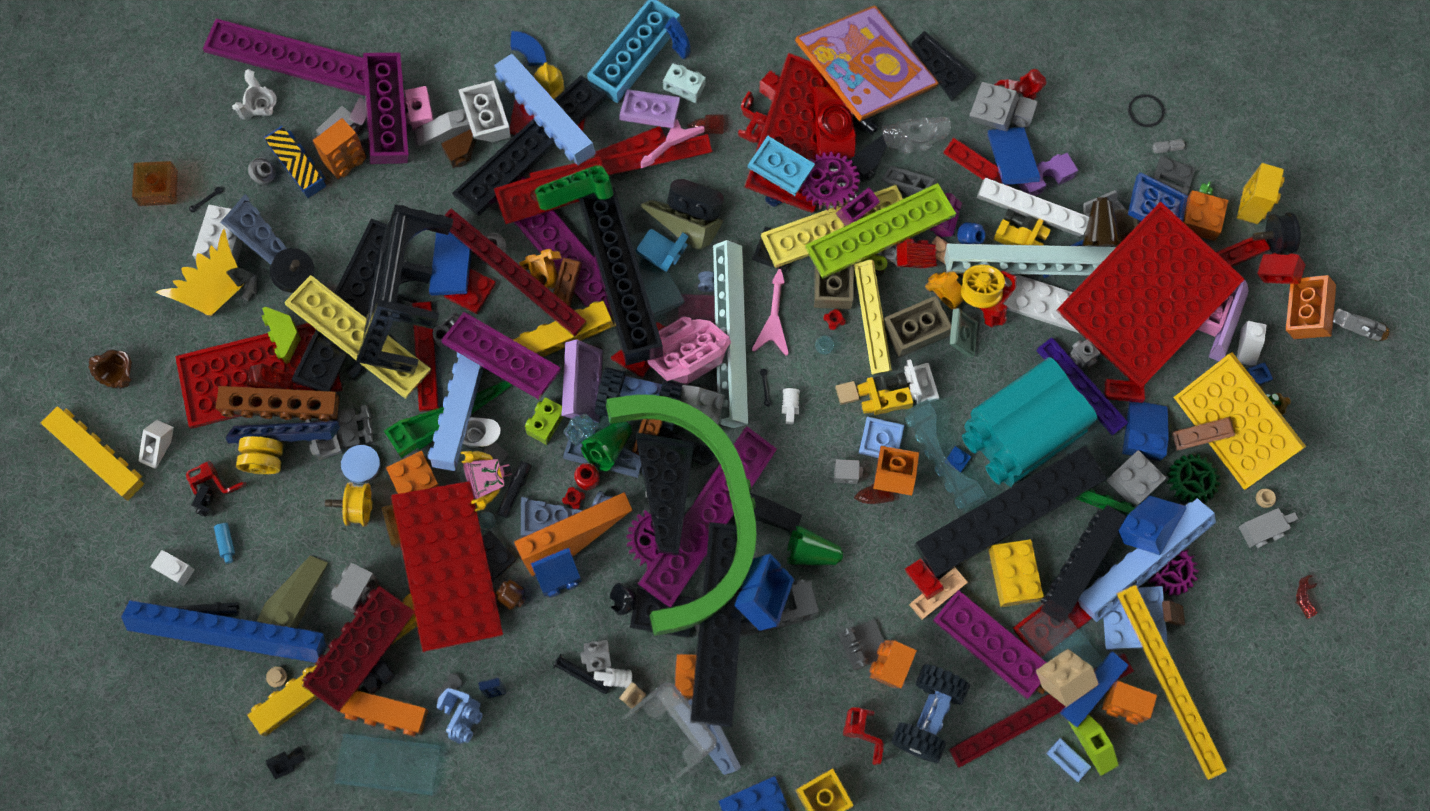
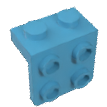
(661, 250)

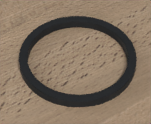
(1150, 96)

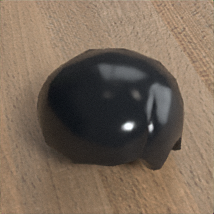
(623, 597)

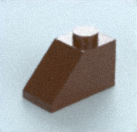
(459, 148)

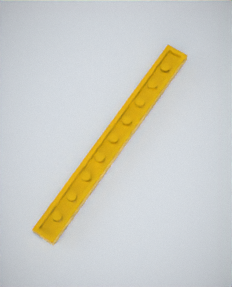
(1171, 682)

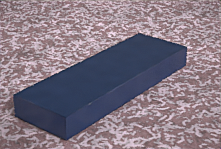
(492, 688)

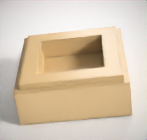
(847, 393)
(632, 695)

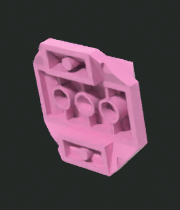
(690, 349)

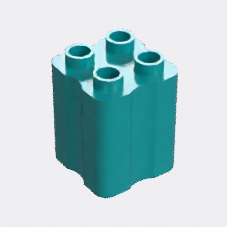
(1028, 423)

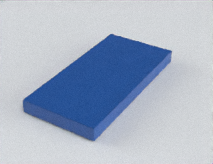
(1013, 156)
(450, 266)

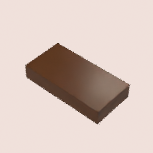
(1173, 613)

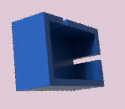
(764, 592)

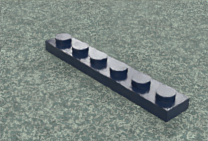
(286, 432)

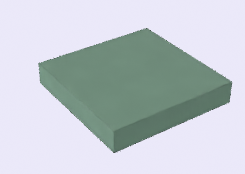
(963, 333)

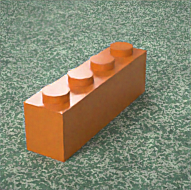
(386, 712)

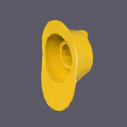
(550, 79)

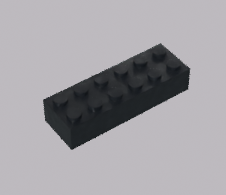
(1082, 563)

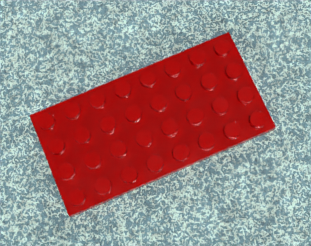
(792, 124)
(229, 365)
(446, 566)

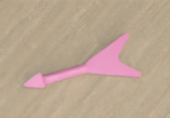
(674, 137)
(773, 330)

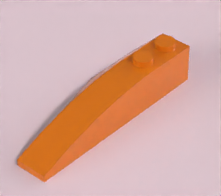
(572, 532)

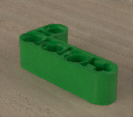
(574, 186)

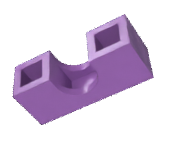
(1059, 167)

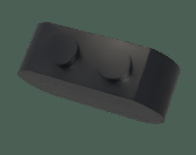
(695, 199)

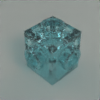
(580, 428)

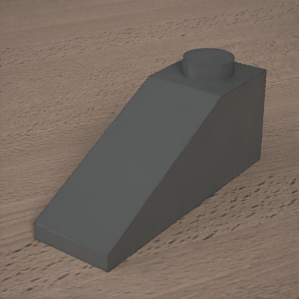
(907, 181)

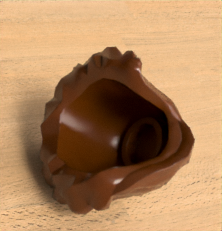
(111, 368)

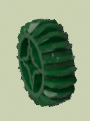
(1188, 464)

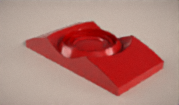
(833, 124)

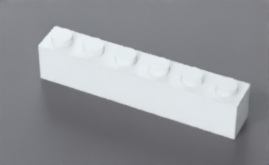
(1033, 206)

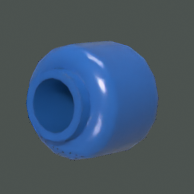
(971, 233)

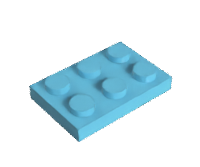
(781, 165)

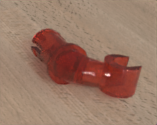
(1303, 599)

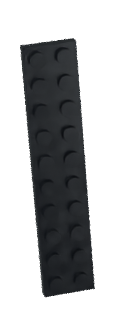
(525, 148)
(323, 357)
(717, 637)

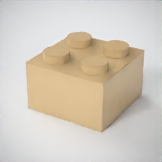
(1067, 677)

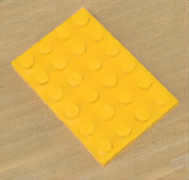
(1261, 432)

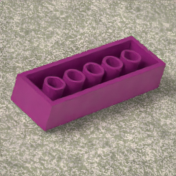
(385, 108)

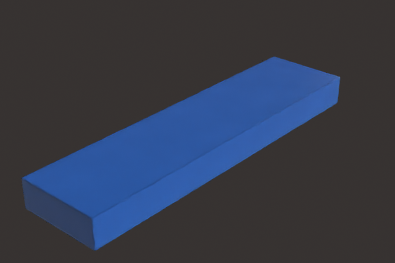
(1106, 675)

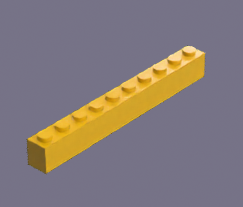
(294, 698)

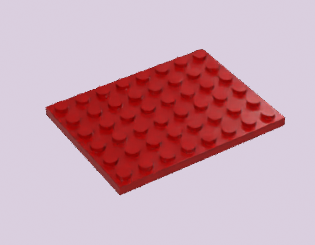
(1150, 295)

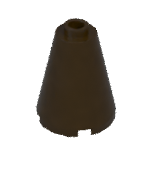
(1102, 225)

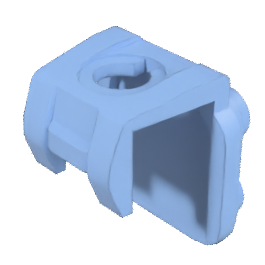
(464, 717)

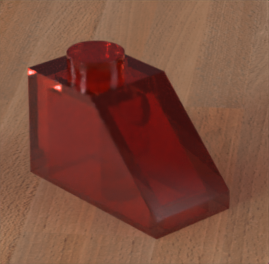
(268, 377)

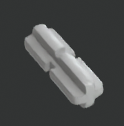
(1173, 145)

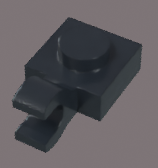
(283, 764)

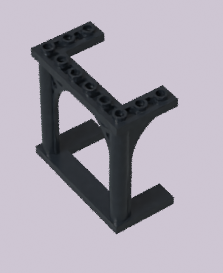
(391, 272)

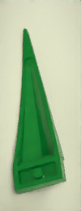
(419, 430)

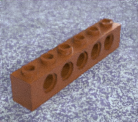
(229, 396)

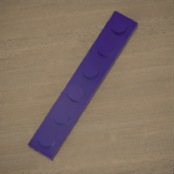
(1105, 411)

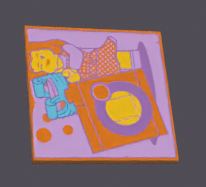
(866, 62)

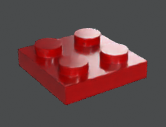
(478, 291)

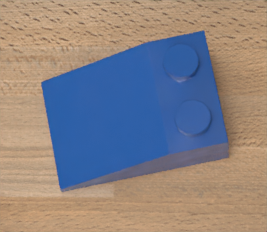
(1146, 430)
(1151, 524)
(556, 573)

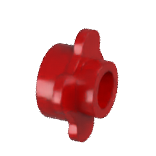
(834, 314)
(572, 492)

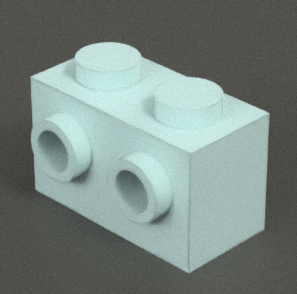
(684, 82)

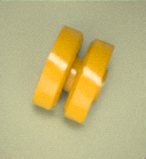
(259, 455)

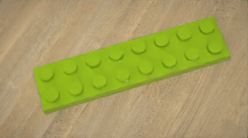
(880, 230)

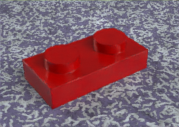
(1124, 391)
(924, 579)

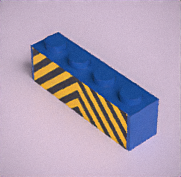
(295, 162)

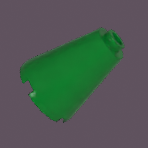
(606, 445)
(812, 549)

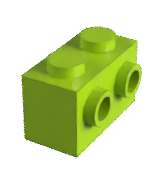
(545, 420)

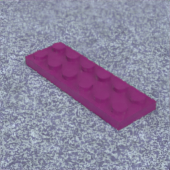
(501, 355)
(991, 643)

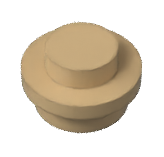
(1265, 498)
(276, 677)

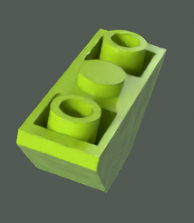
(282, 332)
(1096, 744)

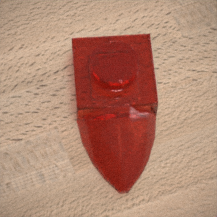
(712, 124)
(874, 496)

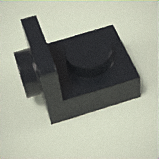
(203, 498)

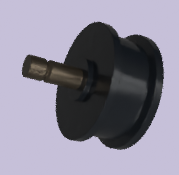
(1281, 233)
(291, 269)

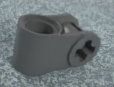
(443, 328)

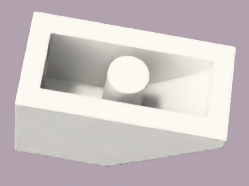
(1251, 342)
(154, 443)
(172, 568)

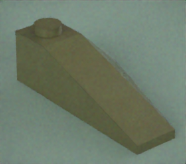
(699, 230)
(293, 597)

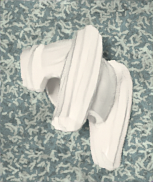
(254, 99)

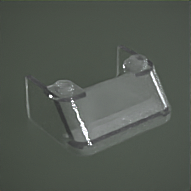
(670, 699)

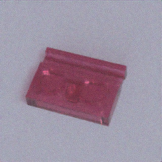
(698, 307)

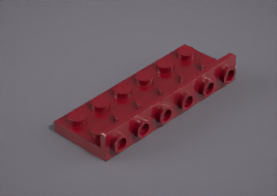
(357, 649)

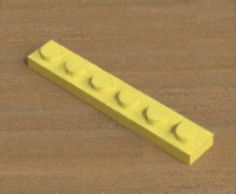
(872, 317)

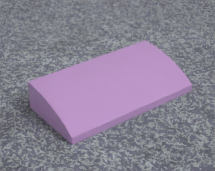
(1225, 335)
(581, 379)

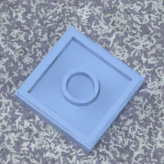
(878, 434)

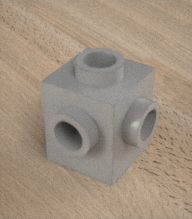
(1084, 354)
(596, 655)

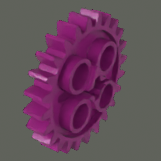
(830, 180)
(644, 553)

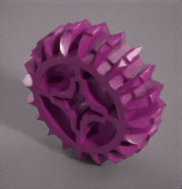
(1176, 576)

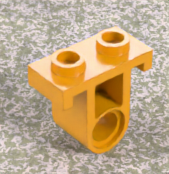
(543, 266)
(946, 288)

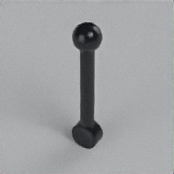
(218, 190)
(763, 372)

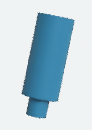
(224, 542)

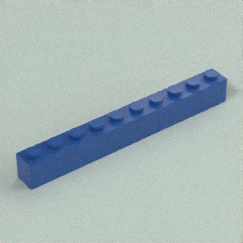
(224, 631)

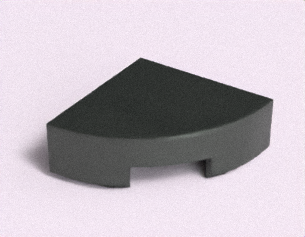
(239, 275)

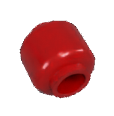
(582, 472)

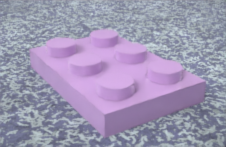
(649, 108)

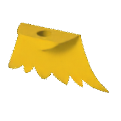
(210, 284)

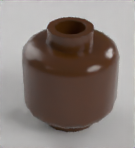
(511, 594)

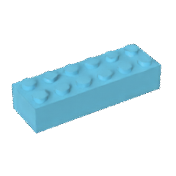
(632, 50)

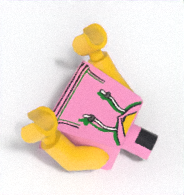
(484, 475)

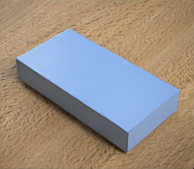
(1068, 760)

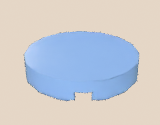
(360, 464)

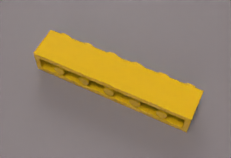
(552, 336)
(92, 453)

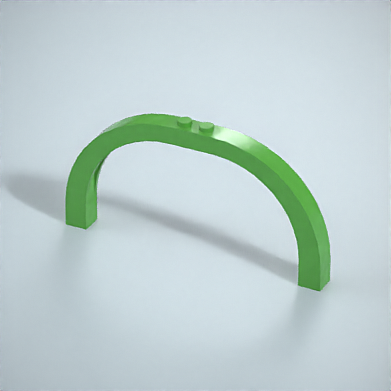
(684, 415)

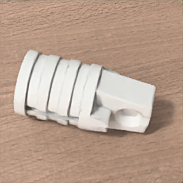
(790, 404)
(614, 677)

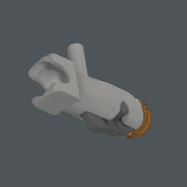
(1361, 325)

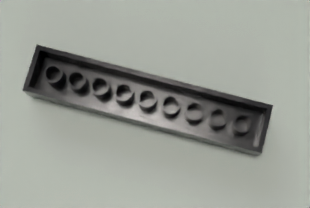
(621, 278)
(1010, 511)

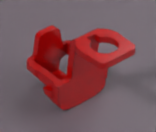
(1027, 86)
(756, 118)
(997, 314)
(208, 472)
(857, 729)

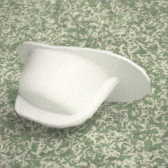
(481, 432)

